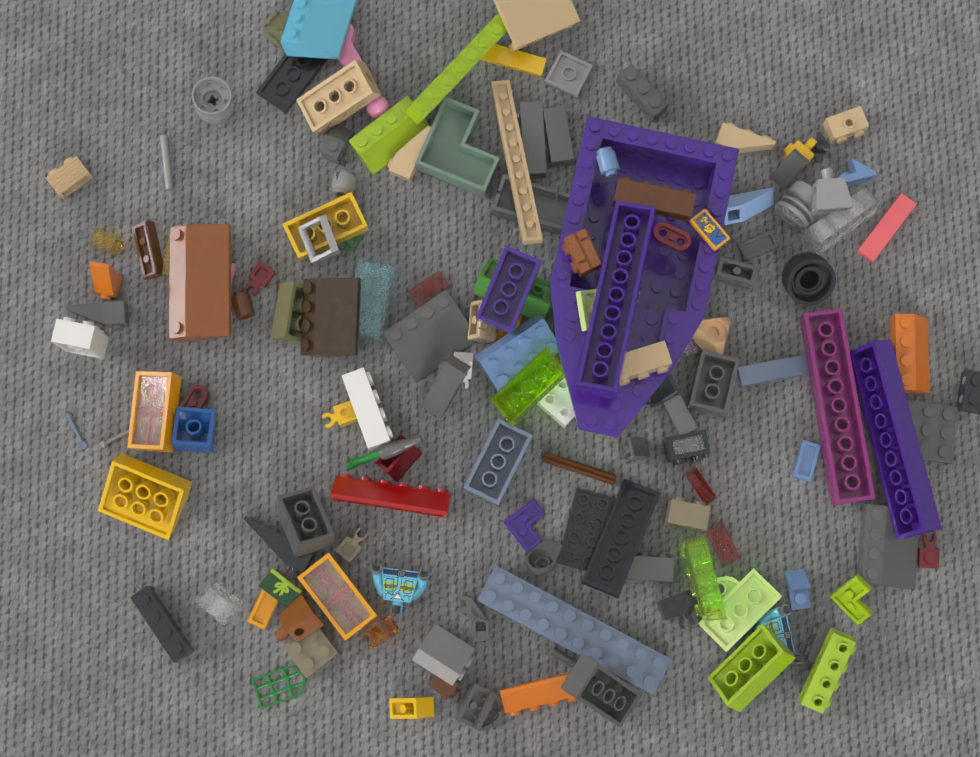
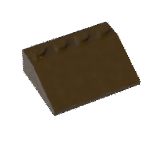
(330, 317)

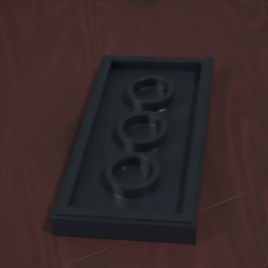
(289, 80)

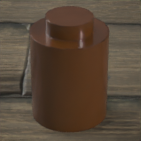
(242, 305)

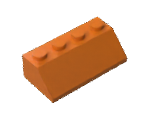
(911, 349)
(534, 694)

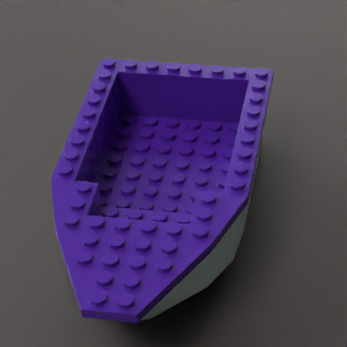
(673, 283)

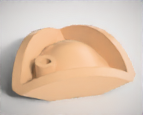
(713, 334)

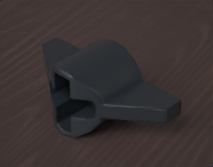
(821, 146)

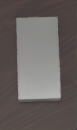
(680, 415)

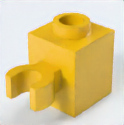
(803, 149)
(343, 414)

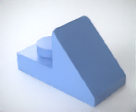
(859, 173)
(797, 589)

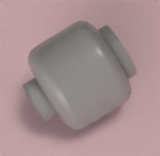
(343, 183)

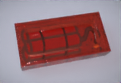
(700, 485)

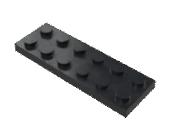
(620, 538)

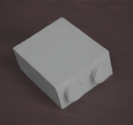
(444, 655)

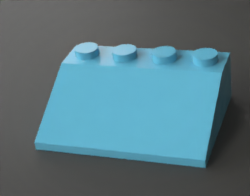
(317, 28)

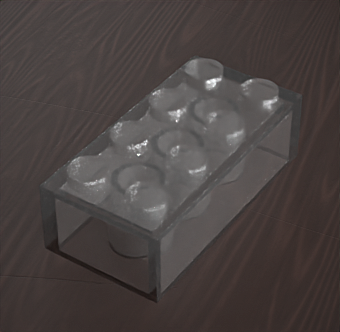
(835, 226)

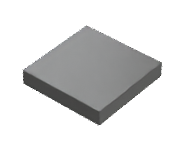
(568, 74)

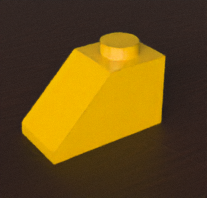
(411, 707)

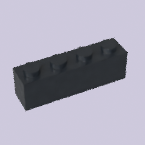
(162, 624)

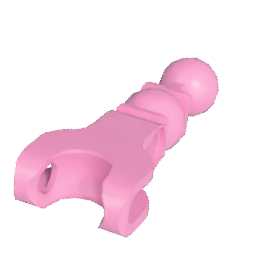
(348, 55)

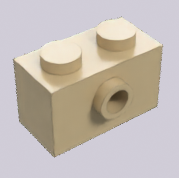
(846, 124)

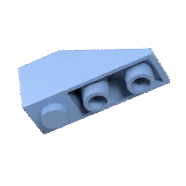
(748, 204)

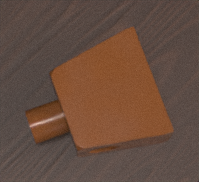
(298, 620)

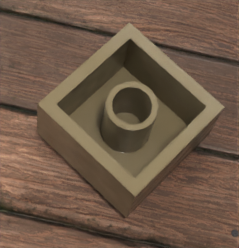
(687, 515)
(311, 652)

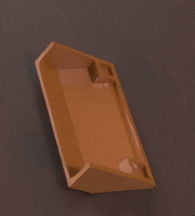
(200, 282)

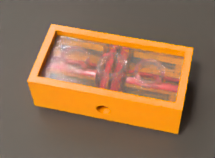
(154, 411)
(337, 596)

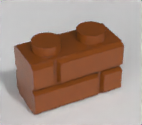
(582, 253)

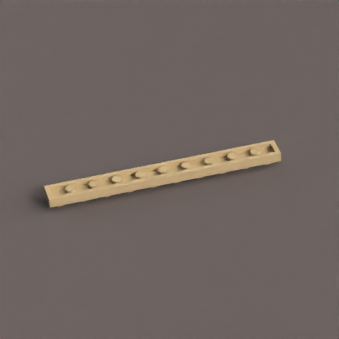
(516, 163)

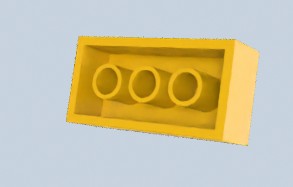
(343, 217)

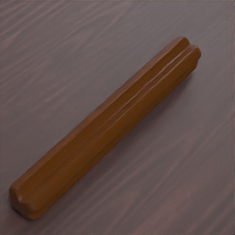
(579, 468)

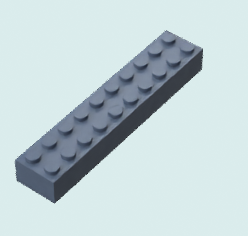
(574, 629)

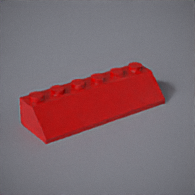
(389, 496)

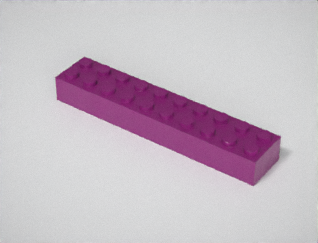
(837, 407)

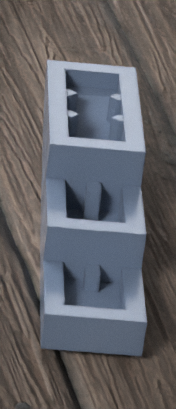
(773, 370)

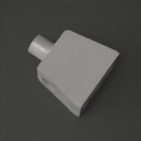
(830, 194)

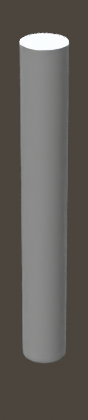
(166, 162)

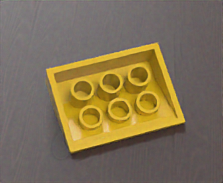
(144, 495)

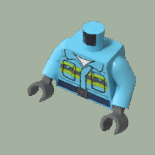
(399, 585)
(777, 622)

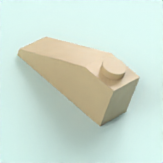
(404, 160)

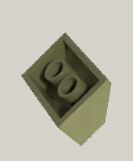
(288, 313)

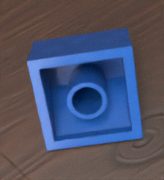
(194, 430)

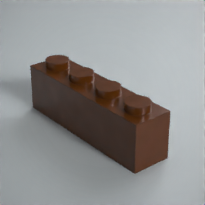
(665, 199)

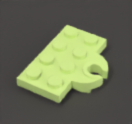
(744, 605)

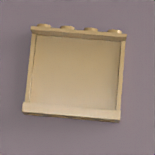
(535, 19)

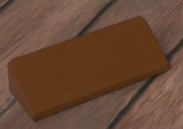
(148, 249)

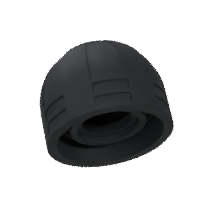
(808, 278)

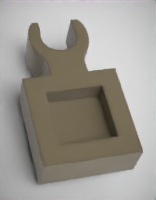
(349, 547)

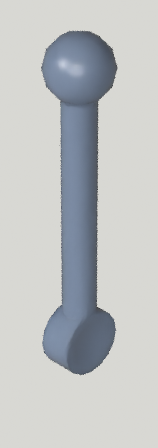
(83, 445)

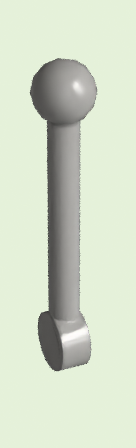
(103, 443)

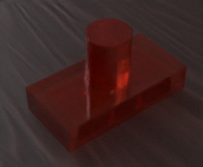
(428, 289)
(722, 544)

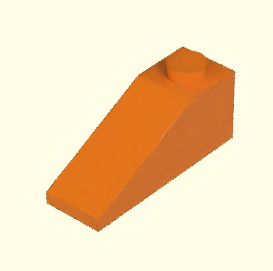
(105, 281)

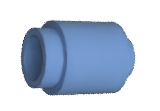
(607, 162)

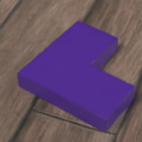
(520, 525)

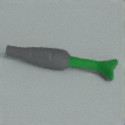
(385, 451)

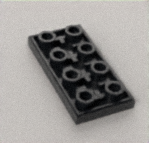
(584, 528)

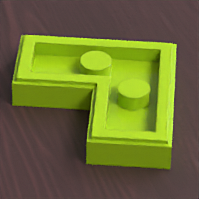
(849, 600)

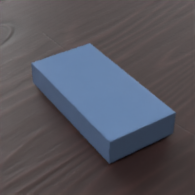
(806, 460)

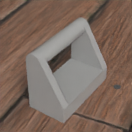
(322, 220)

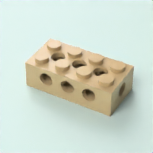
(336, 99)

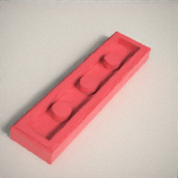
(886, 227)

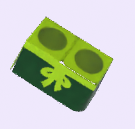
(280, 588)

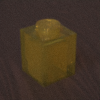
(106, 241)

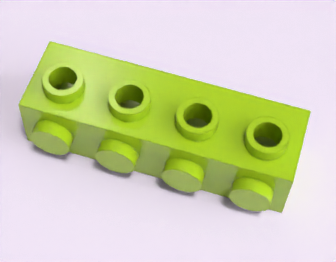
(827, 670)

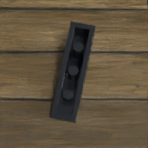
(281, 547)

